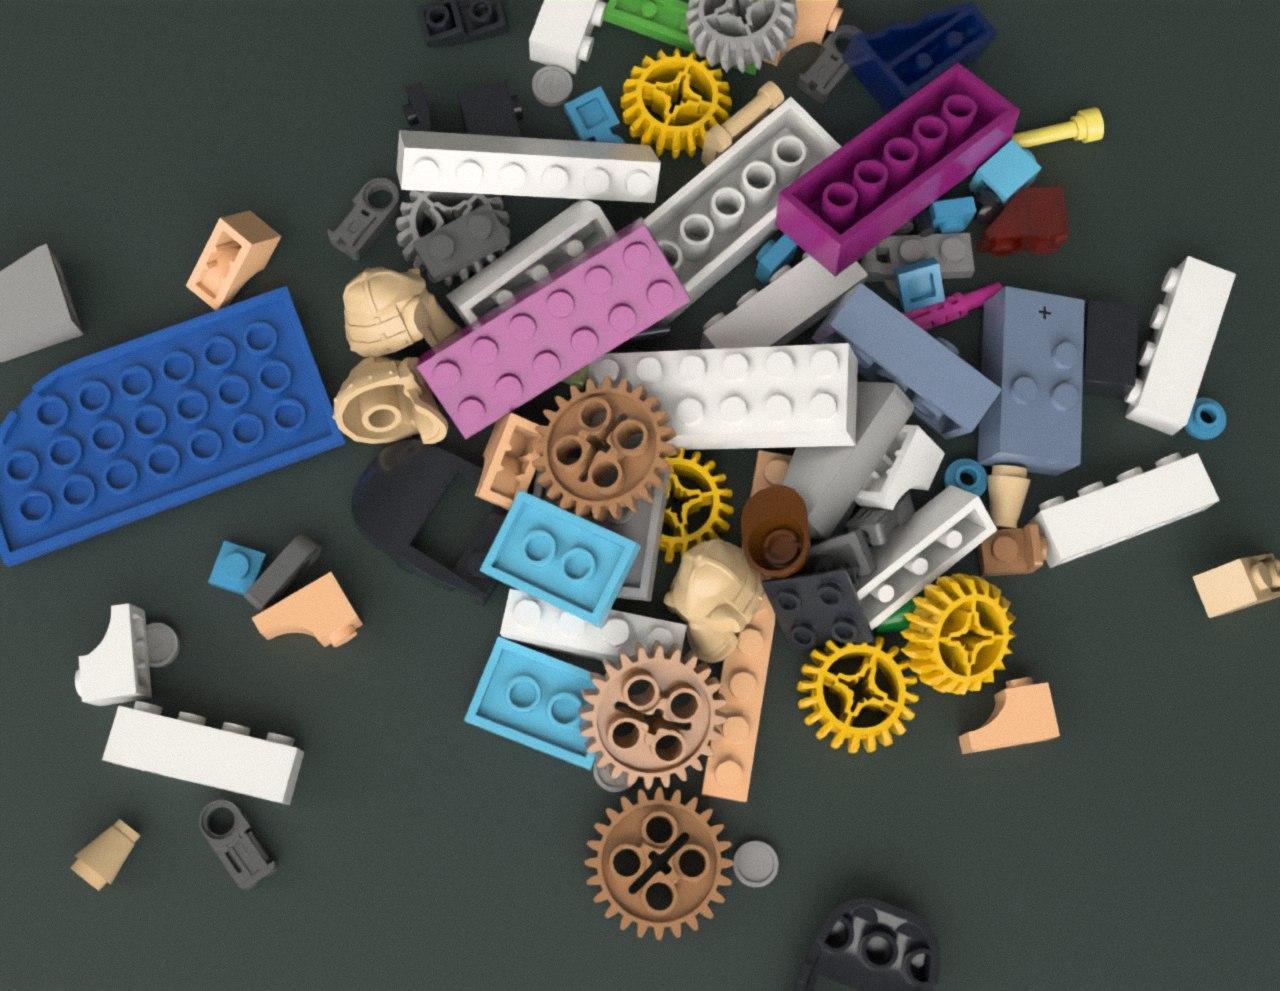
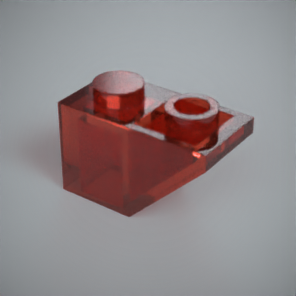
(1030, 222)

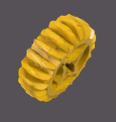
(650, 89)
(692, 502)
(965, 625)
(837, 684)

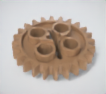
(636, 467)
(637, 750)
(688, 893)

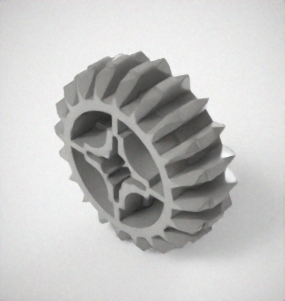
(726, 39)
(433, 205)

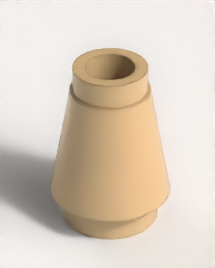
(1007, 494)
(105, 855)

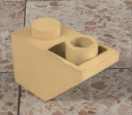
(1239, 584)

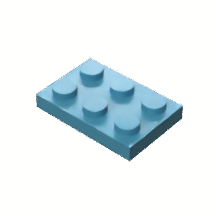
(560, 558)
(533, 702)

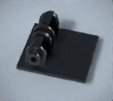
(819, 607)

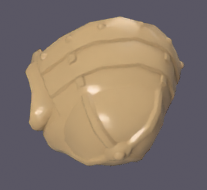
(391, 312)
(388, 403)
(715, 596)

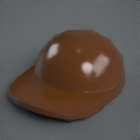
(776, 531)

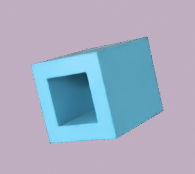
(1007, 172)

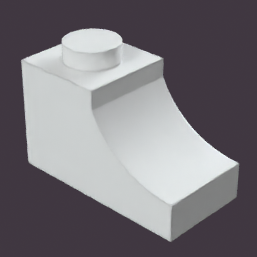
(905, 466)
(119, 665)

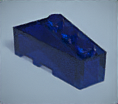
(911, 55)

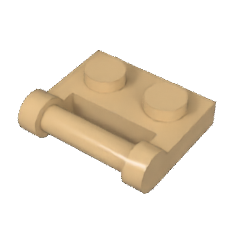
(722, 137)

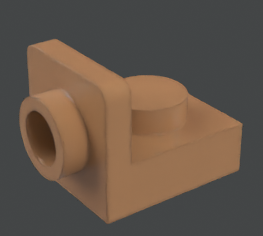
(1012, 551)

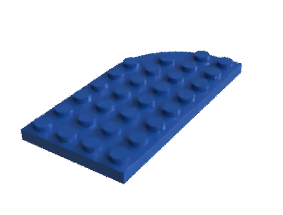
(160, 424)

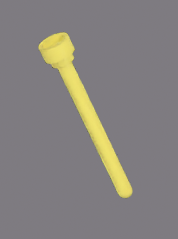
(1085, 126)

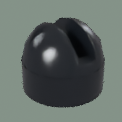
(987, 206)

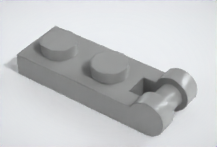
(950, 250)

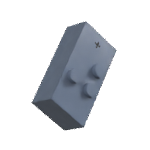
(894, 349)
(1037, 360)

